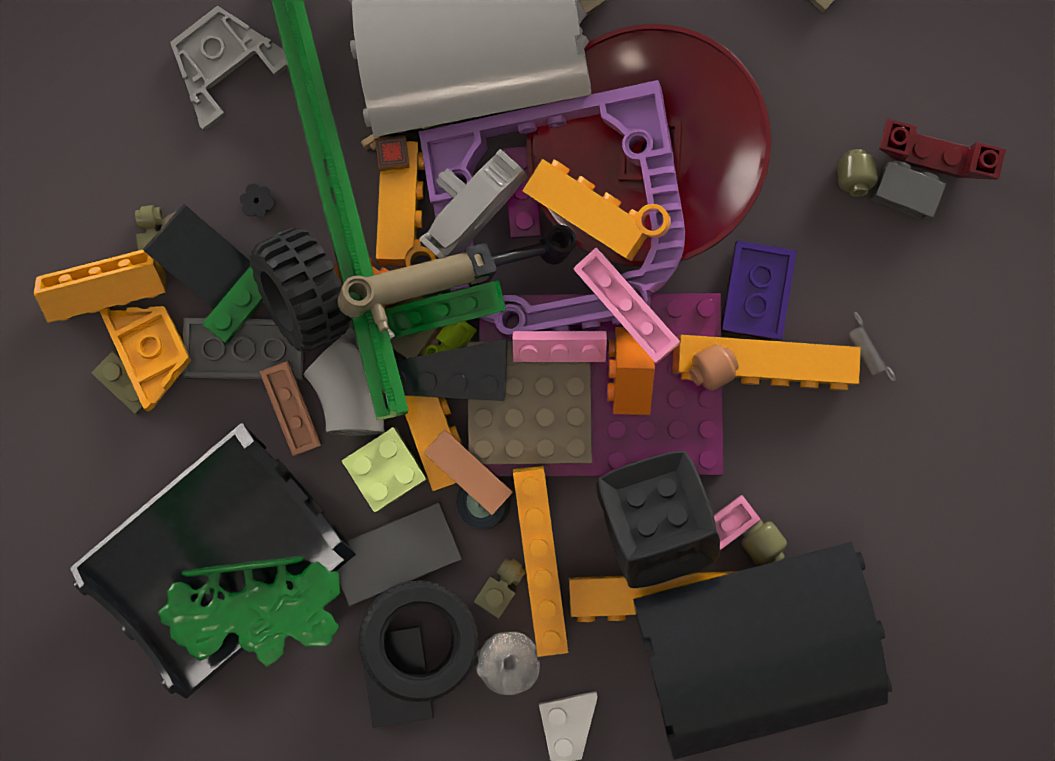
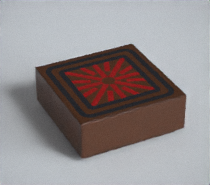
(392, 153)

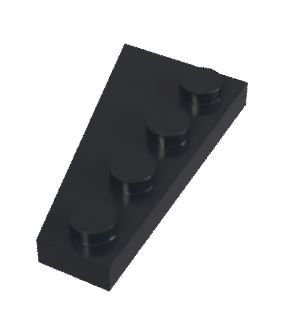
(458, 373)

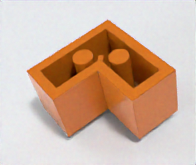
(632, 375)

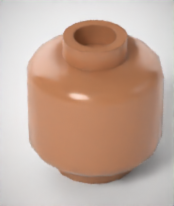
(713, 367)

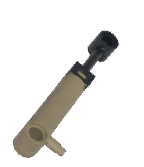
(471, 267)

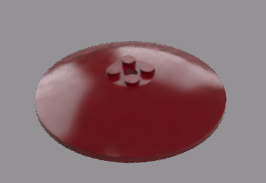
(713, 123)

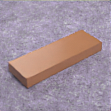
(290, 408)
(468, 472)

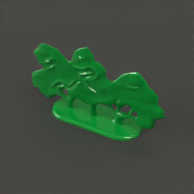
(258, 614)

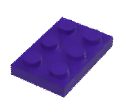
(758, 290)

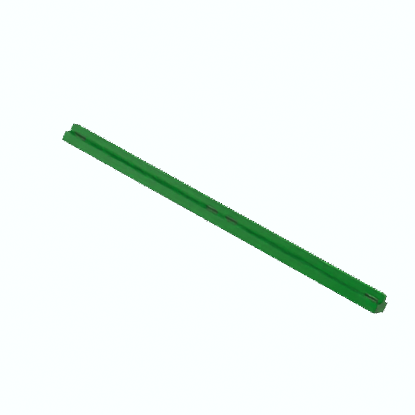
(342, 217)

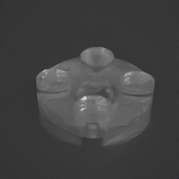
(492, 665)

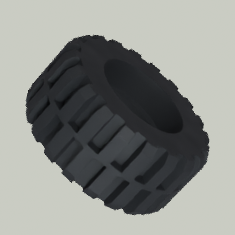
(299, 289)

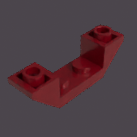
(937, 155)

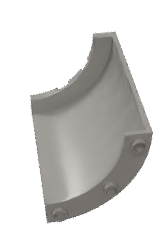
(464, 58)

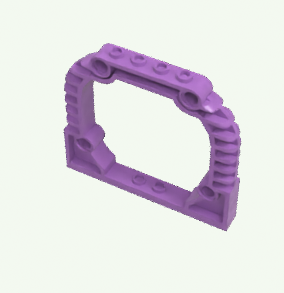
(634, 113)

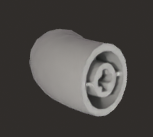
(344, 391)

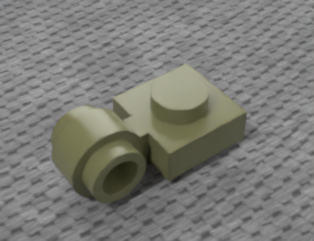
(149, 218)
(496, 594)

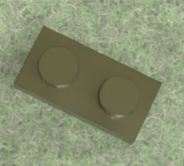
(115, 377)

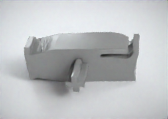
(472, 204)

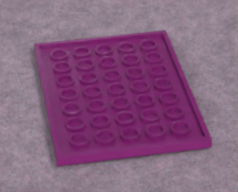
(681, 412)

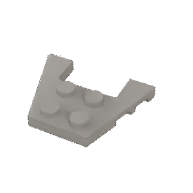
(214, 50)

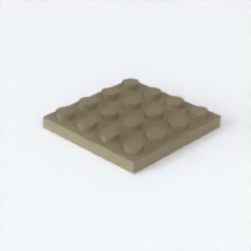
(539, 420)

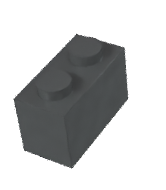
(908, 190)

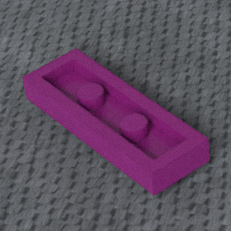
(521, 207)

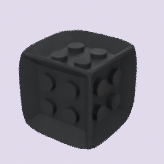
(658, 519)

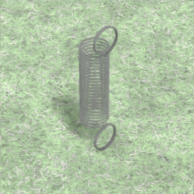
(862, 349)

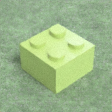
(385, 469)

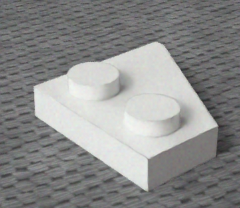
(567, 725)

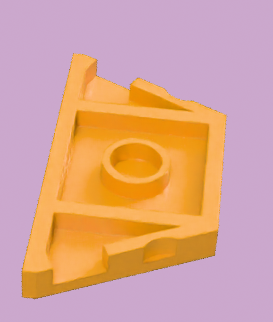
(148, 349)

